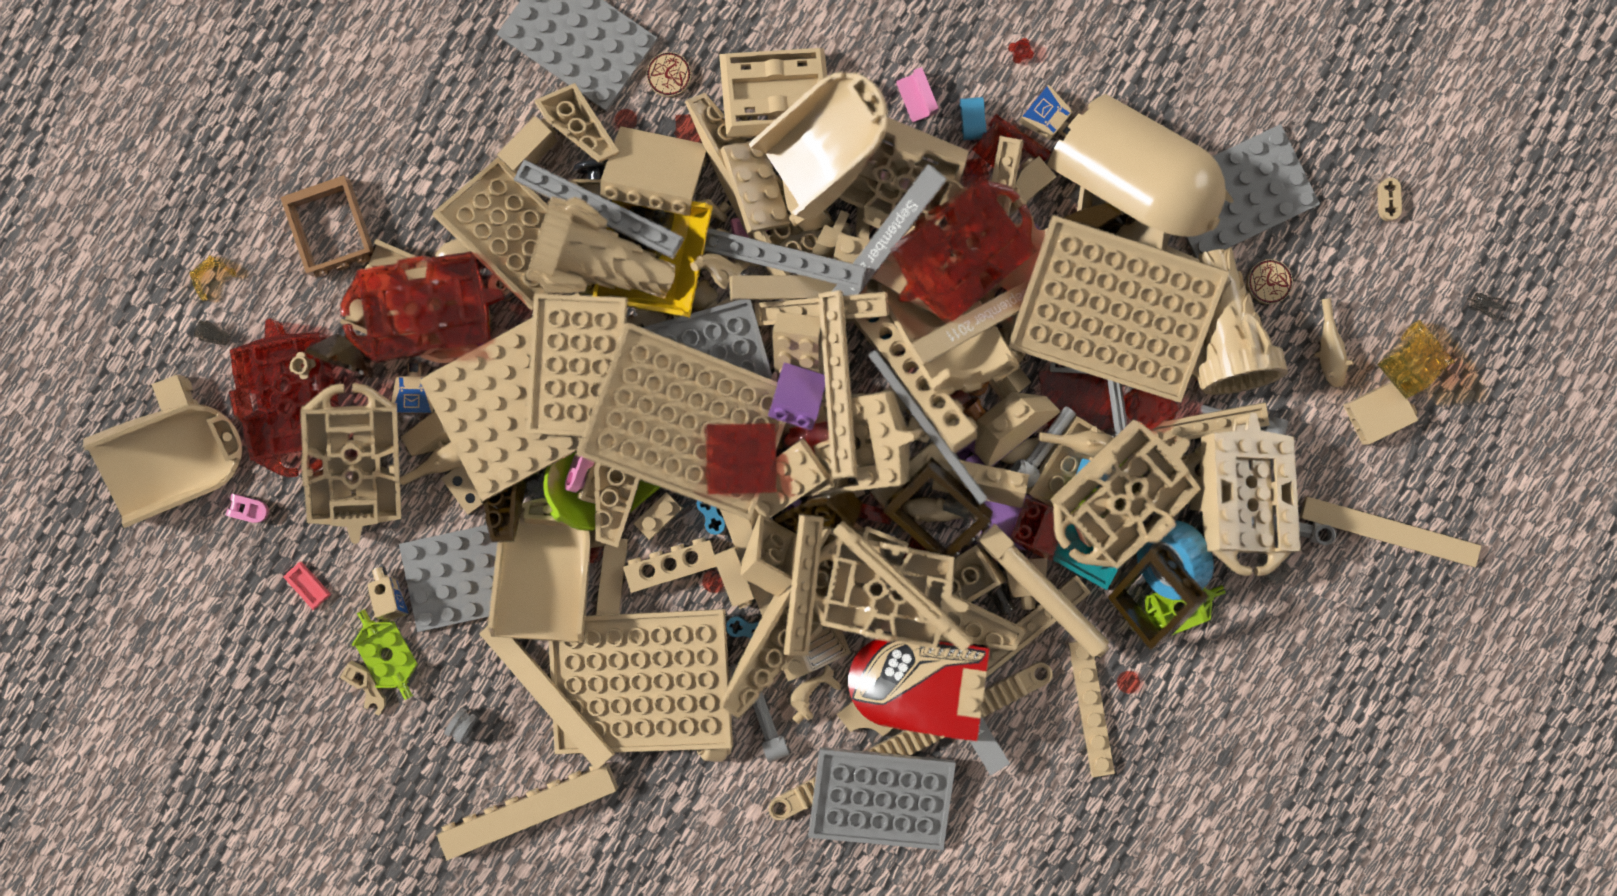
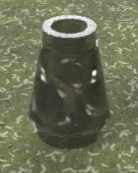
(210, 333)

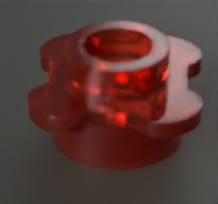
(1025, 46)

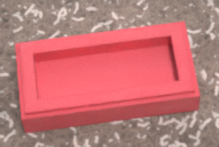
(307, 585)

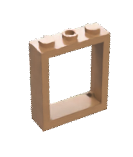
(314, 193)

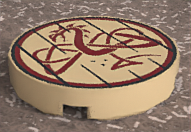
(669, 74)
(1269, 282)

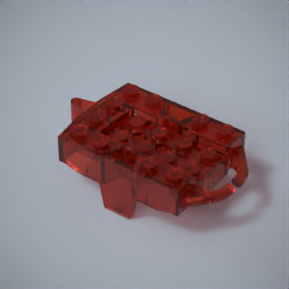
(929, 248)
(391, 289)
(259, 372)

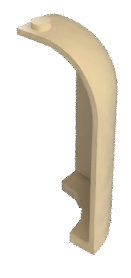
(1142, 168)
(963, 367)

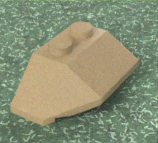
(1010, 424)

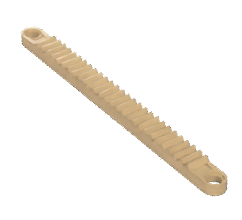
(909, 742)

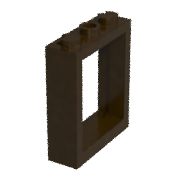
(957, 490)
(1177, 578)

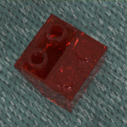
(1036, 529)

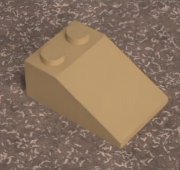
(770, 556)

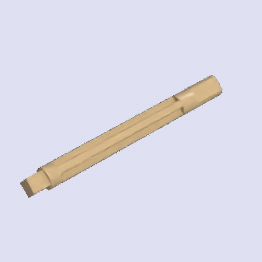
(903, 586)

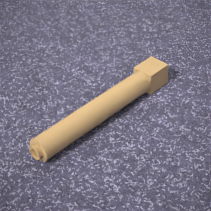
(1002, 549)

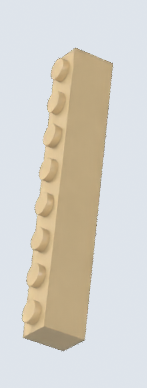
(527, 811)

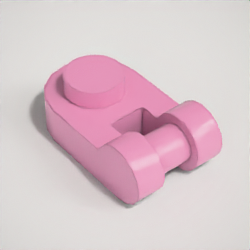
(576, 475)
(254, 511)

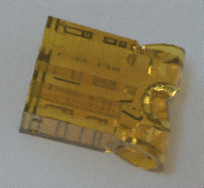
(1415, 360)

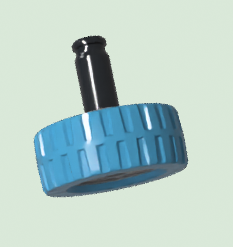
(1191, 552)

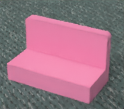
(917, 95)

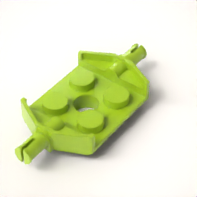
(1161, 610)
(371, 641)

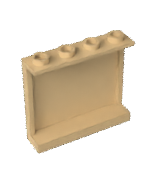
(653, 171)

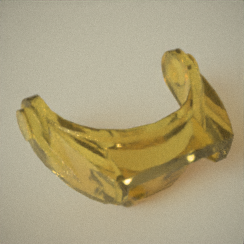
(197, 274)

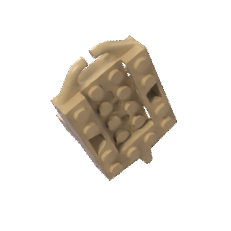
(881, 191)
(327, 438)
(882, 438)
(1226, 495)
(1121, 530)
(855, 607)

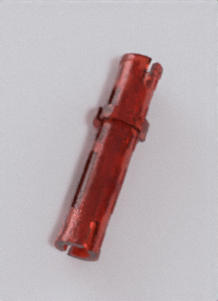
(1032, 146)

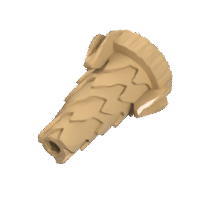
(578, 252)
(1236, 346)

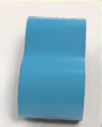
(972, 118)
(709, 515)
(747, 627)

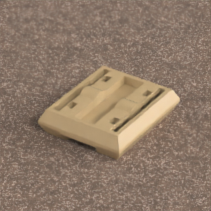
(768, 87)

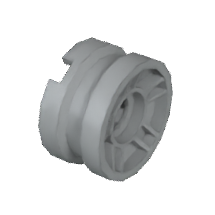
(460, 725)

